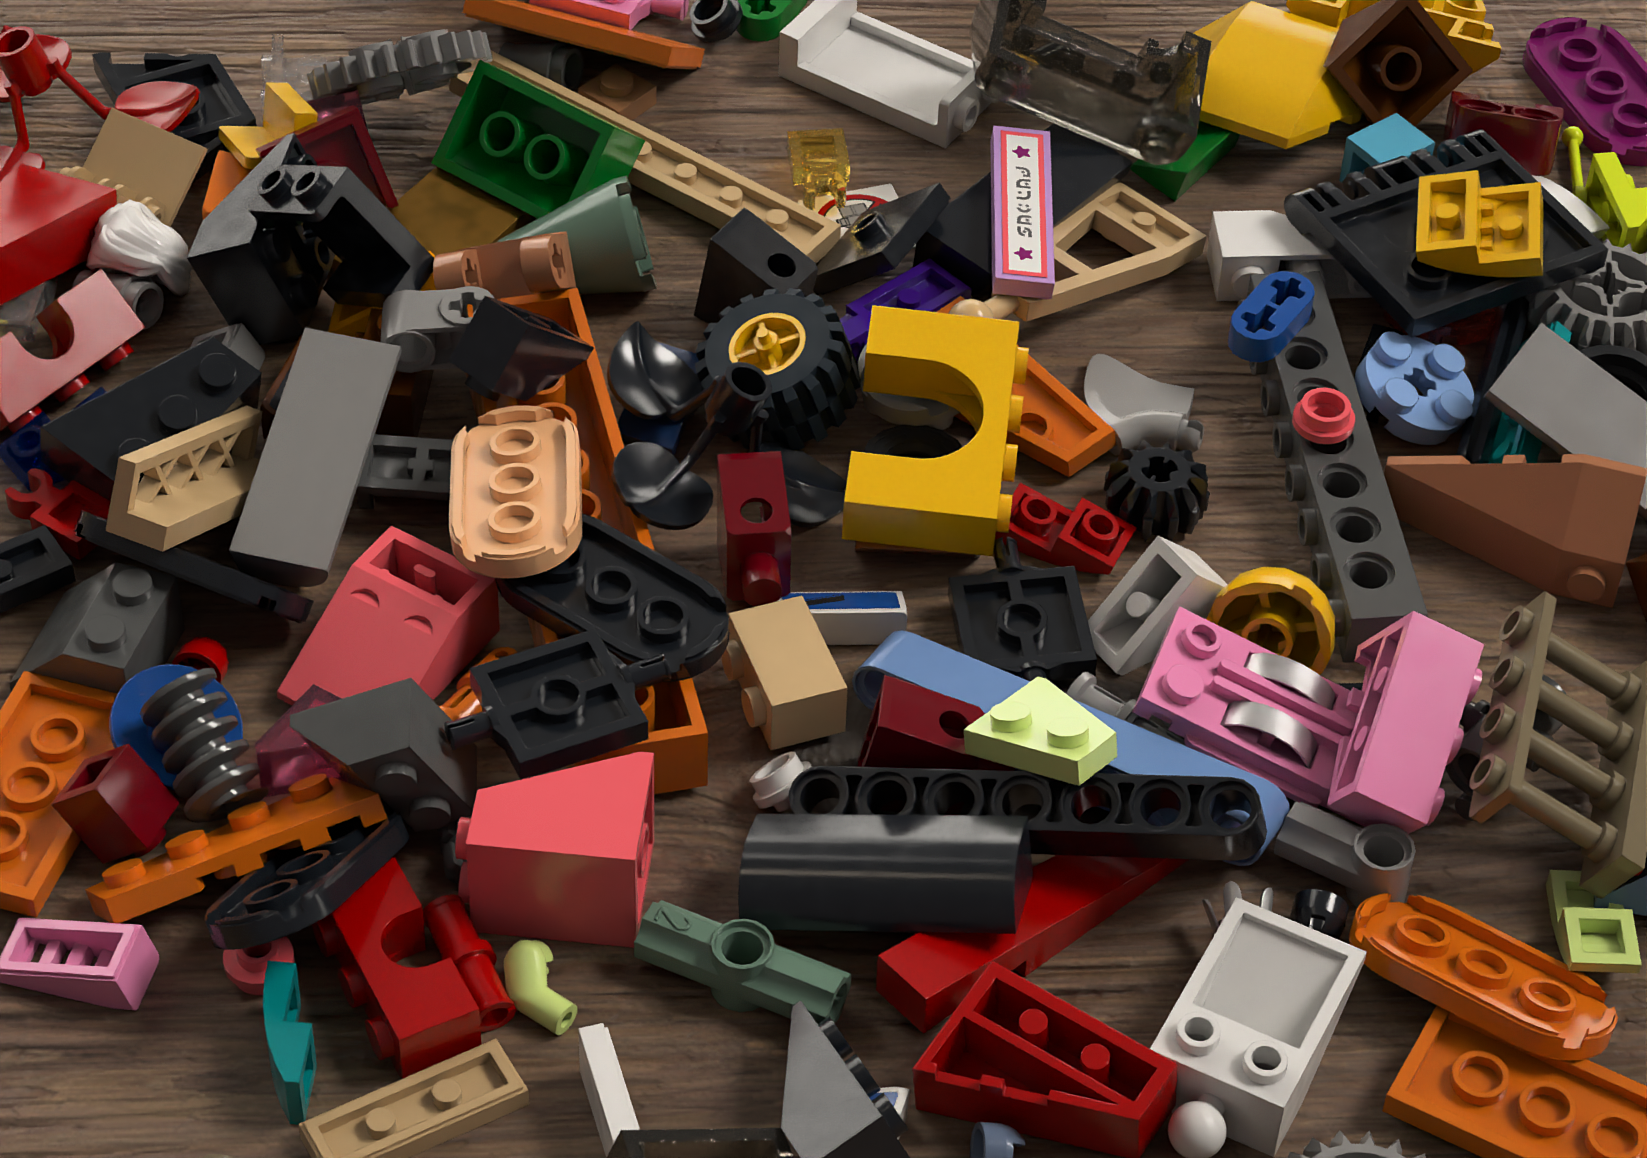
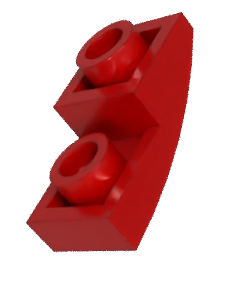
(1078, 538)

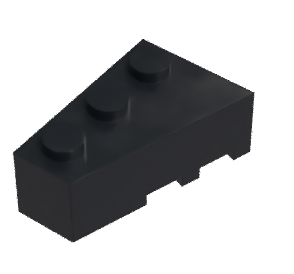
(147, 409)

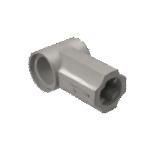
(1361, 859)

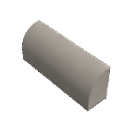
(1572, 403)
(313, 458)

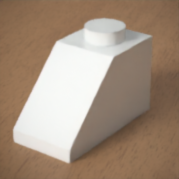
(1140, 608)

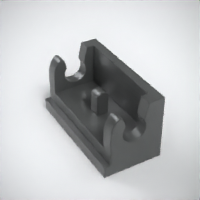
(405, 469)

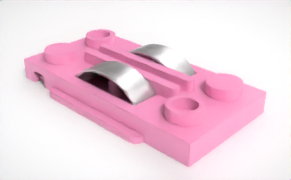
(1248, 707)

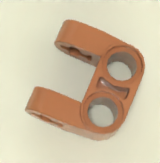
(509, 266)

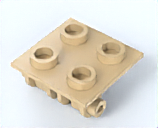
(142, 164)

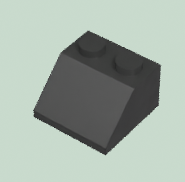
(109, 629)
(398, 748)

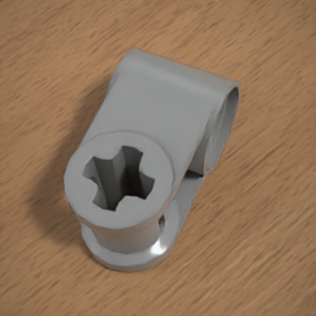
(428, 325)

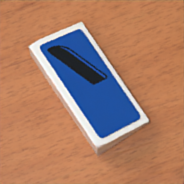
(856, 615)

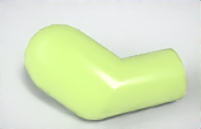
(527, 986)

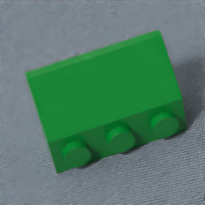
(531, 143)

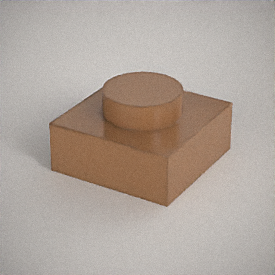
(620, 91)

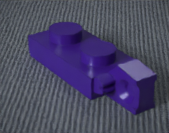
(920, 288)

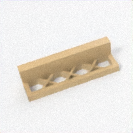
(199, 491)

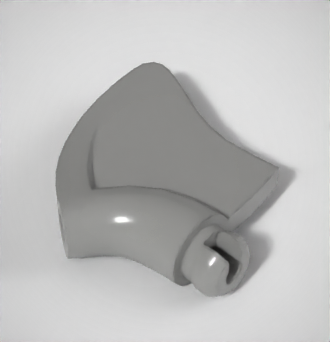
(1140, 407)

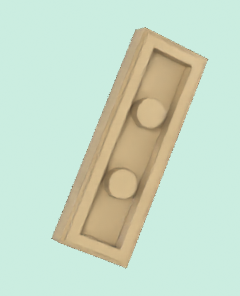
(420, 1108)

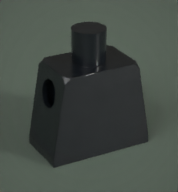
(747, 260)

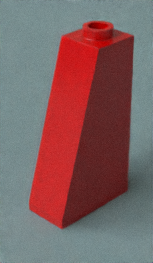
(45, 226)

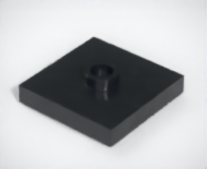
(880, 239)

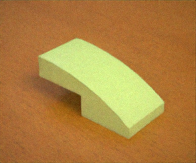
(1590, 936)

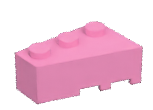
(1405, 722)

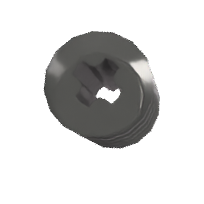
(198, 747)

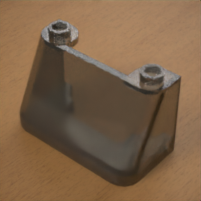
(1062, 75)

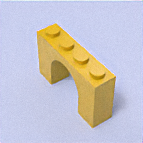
(951, 498)

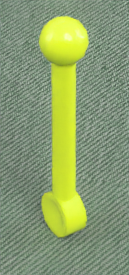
(1572, 138)

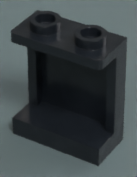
(351, 221)

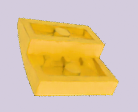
(1478, 227)

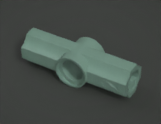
(739, 963)

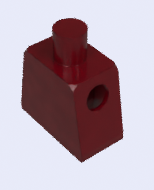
(753, 555)
(920, 731)

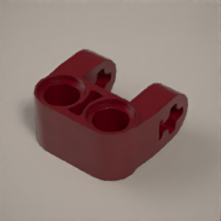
(1522, 131)

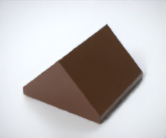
(1395, 61)

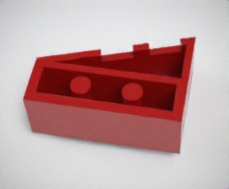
(1044, 1070)

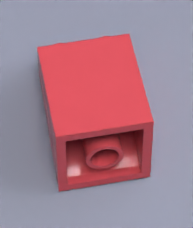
(562, 853)

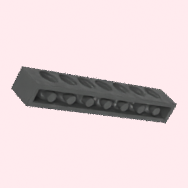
(1339, 486)

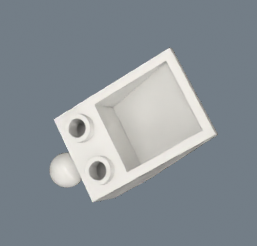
(1253, 1029)

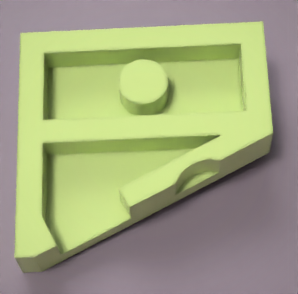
(1043, 734)

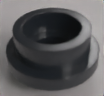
(715, 19)

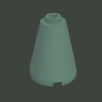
(603, 239)

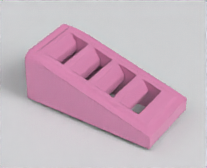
(117, 979)

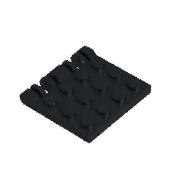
(1375, 232)

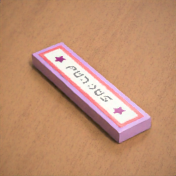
(1021, 213)

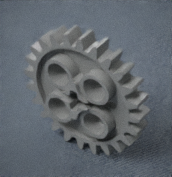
(413, 64)

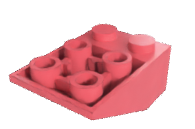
(397, 618)

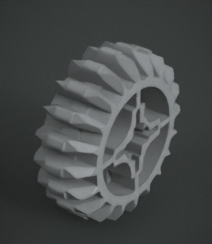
(1600, 305)

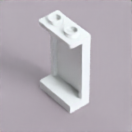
(881, 71)

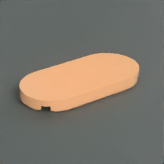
(515, 492)

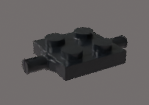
(1023, 618)
(558, 703)

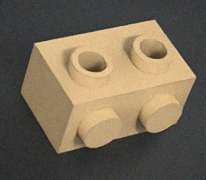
(785, 673)

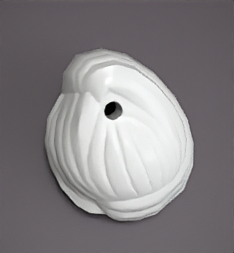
(138, 244)

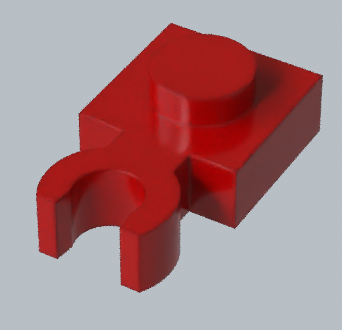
(57, 509)

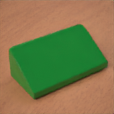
(1177, 177)

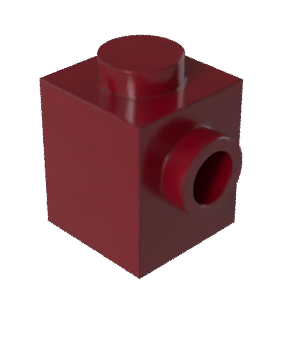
(116, 804)

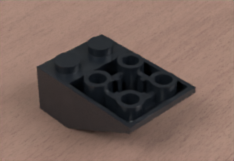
(262, 268)

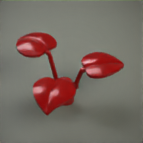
(32, 63)

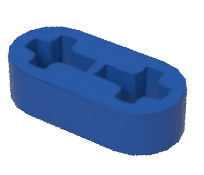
(1282, 322)

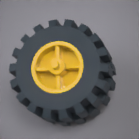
(799, 350)

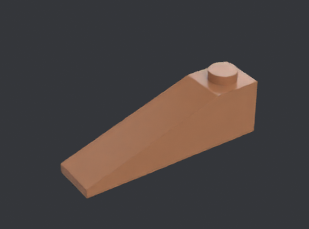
(1541, 522)

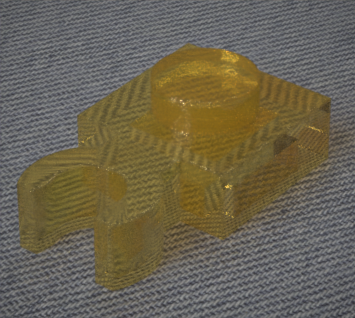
(819, 163)

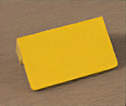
(283, 114)

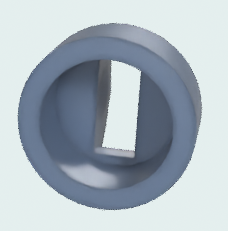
(994, 1140)

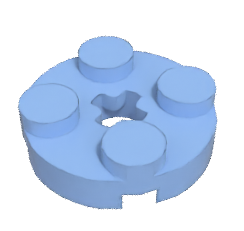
(1387, 382)

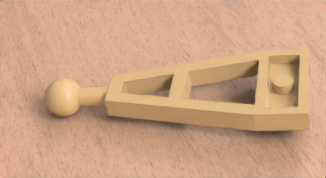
(1121, 216)

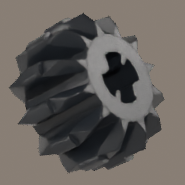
(1157, 490)

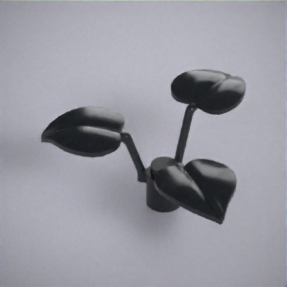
(649, 477)

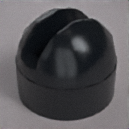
(1320, 911)

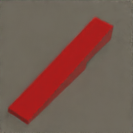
(1066, 899)

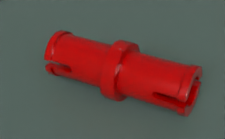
(473, 958)

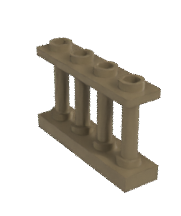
(1617, 830)

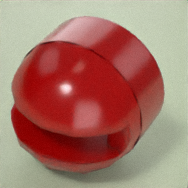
(204, 653)

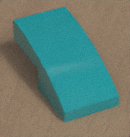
(288, 1041)

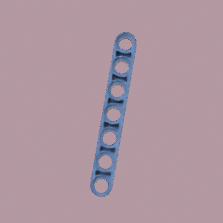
(983, 685)

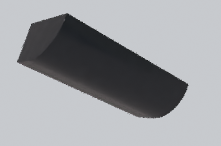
(963, 234)
(886, 873)

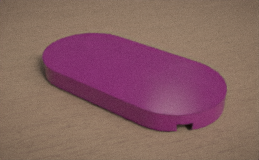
(1596, 83)

